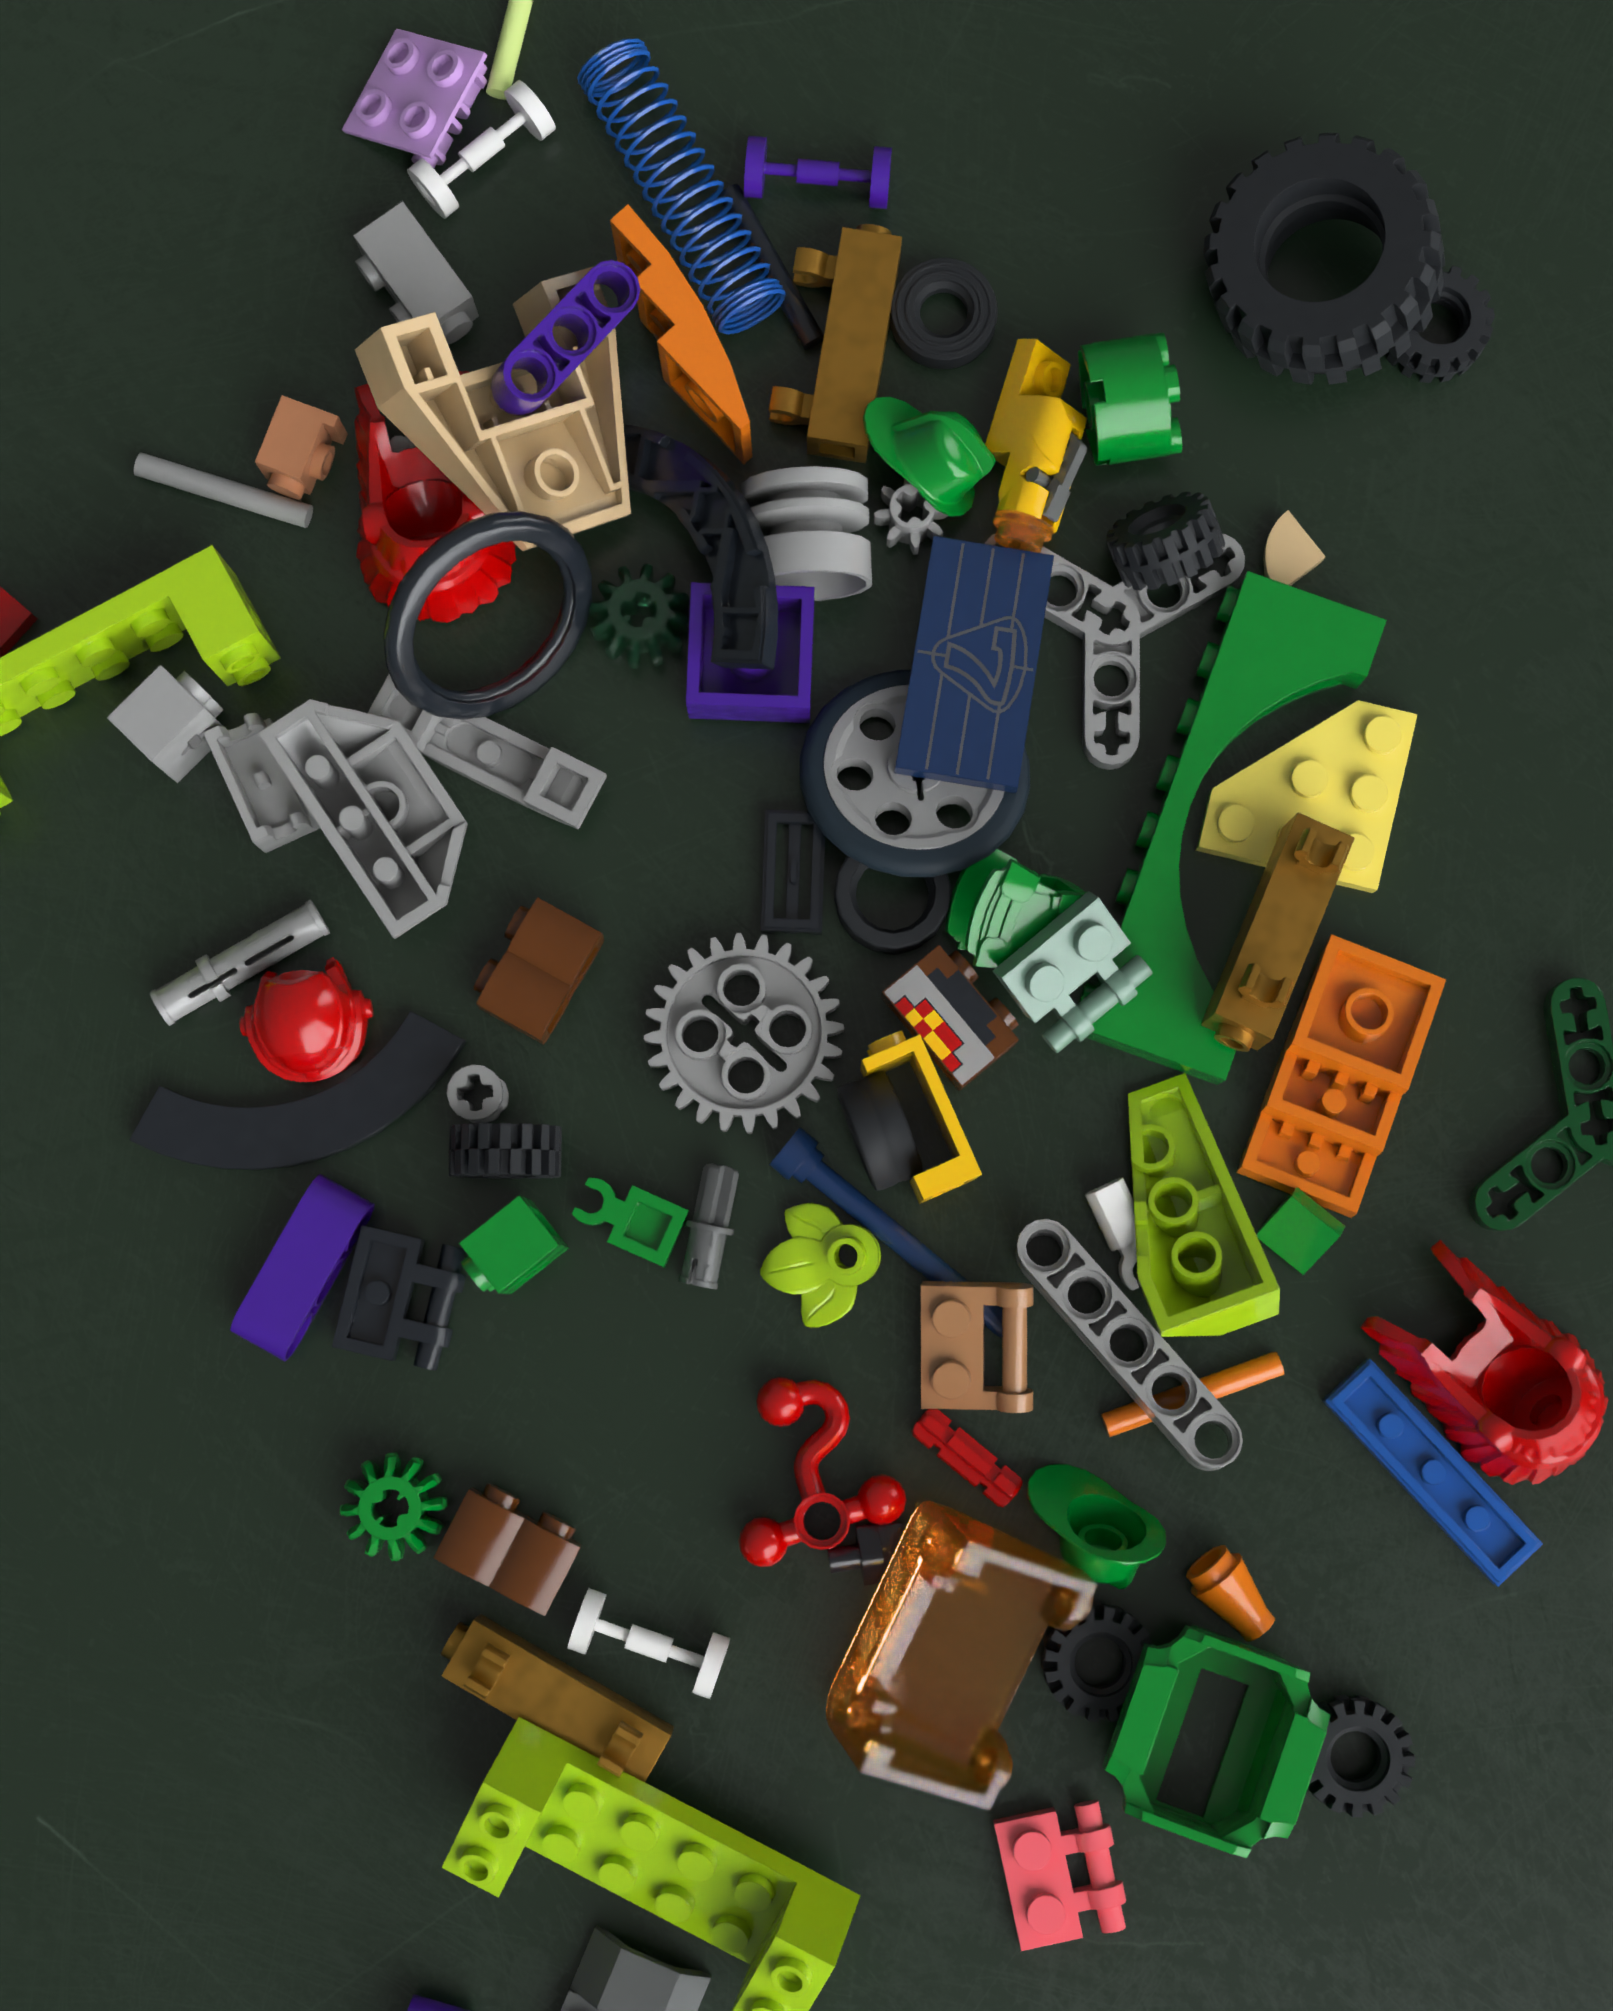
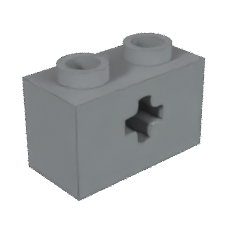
(168, 721)

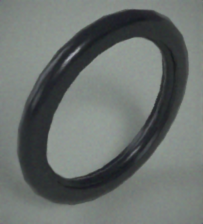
(436, 563)

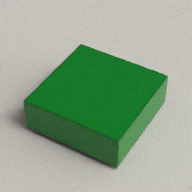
(1300, 1231)

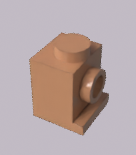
(298, 447)

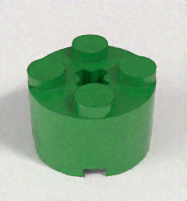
(1129, 399)

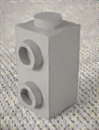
(414, 273)

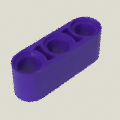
(580, 314)
(302, 1267)

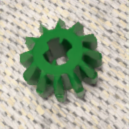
(381, 1488)

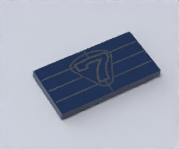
(974, 664)

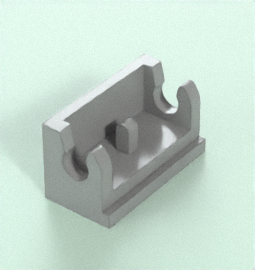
(258, 785)

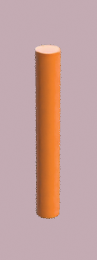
(1218, 1383)

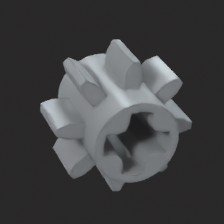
(915, 529)

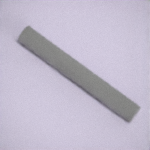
(223, 490)

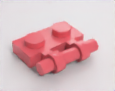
(1040, 1881)

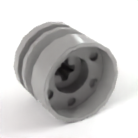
(809, 527)

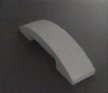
(498, 759)

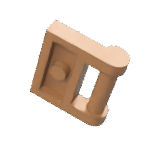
(955, 1346)

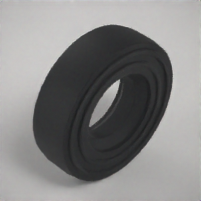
(950, 277)

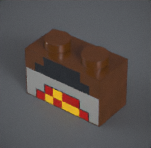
(951, 1015)

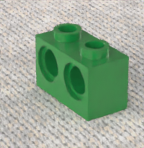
(511, 1247)

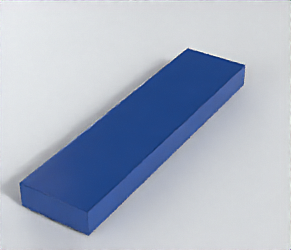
(1432, 1472)

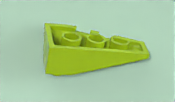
(1191, 1229)

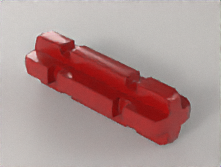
(967, 1457)

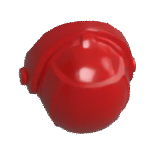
(307, 1023)

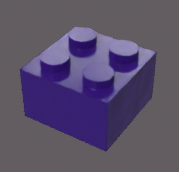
(753, 693)

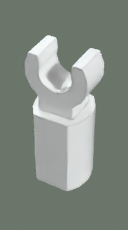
(1114, 1212)

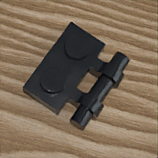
(381, 1292)

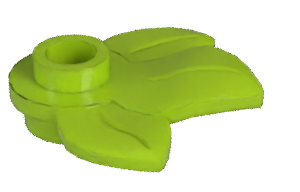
(812, 1265)

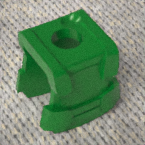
(1003, 907)

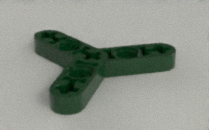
(1564, 1135)

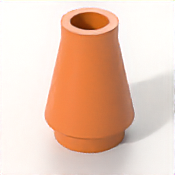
(1228, 1590)

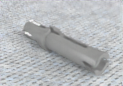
(238, 963)

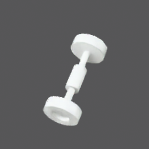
(528, 112)
(647, 1643)

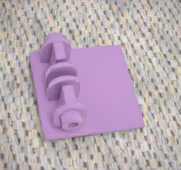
(417, 95)

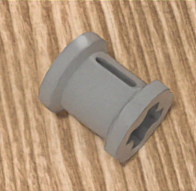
(463, 1082)

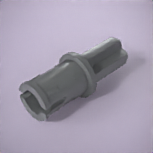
(709, 1226)

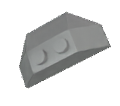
(373, 806)

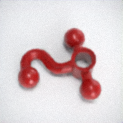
(878, 1500)

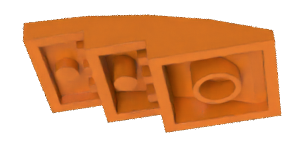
(687, 342)
(1341, 1075)

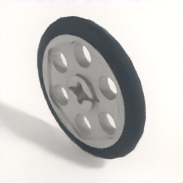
(850, 815)

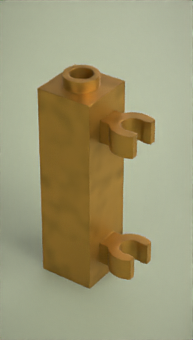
(853, 341)
(1277, 933)
(554, 1697)

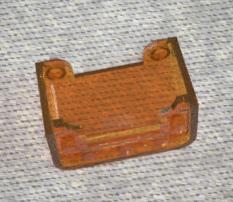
(948, 1653)

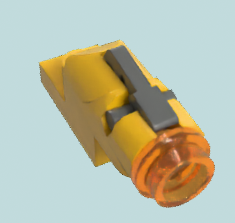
(1037, 443)

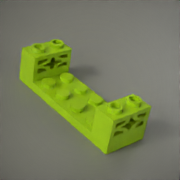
(190, 595)
(660, 1858)

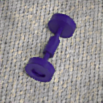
(816, 172)

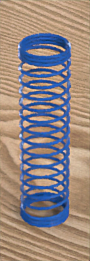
(749, 302)

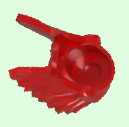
(408, 508)
(1511, 1391)

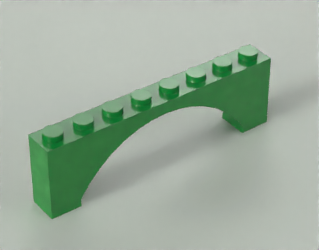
(1270, 653)

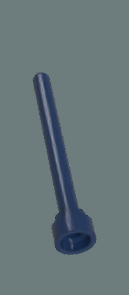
(803, 1161)

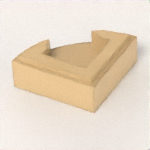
(1289, 551)

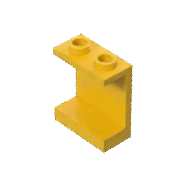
(963, 1168)

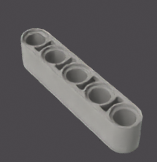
(1134, 1376)

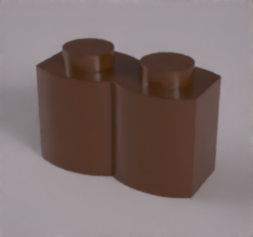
(538, 970)
(508, 1548)

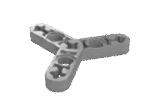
(1123, 647)

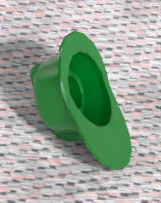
(930, 450)
(1095, 1523)

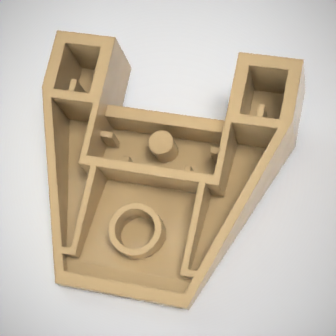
(549, 463)

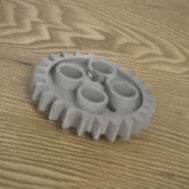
(781, 993)

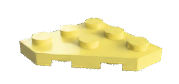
(1335, 773)

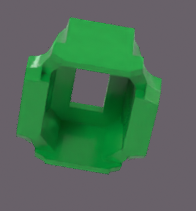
(1265, 1757)

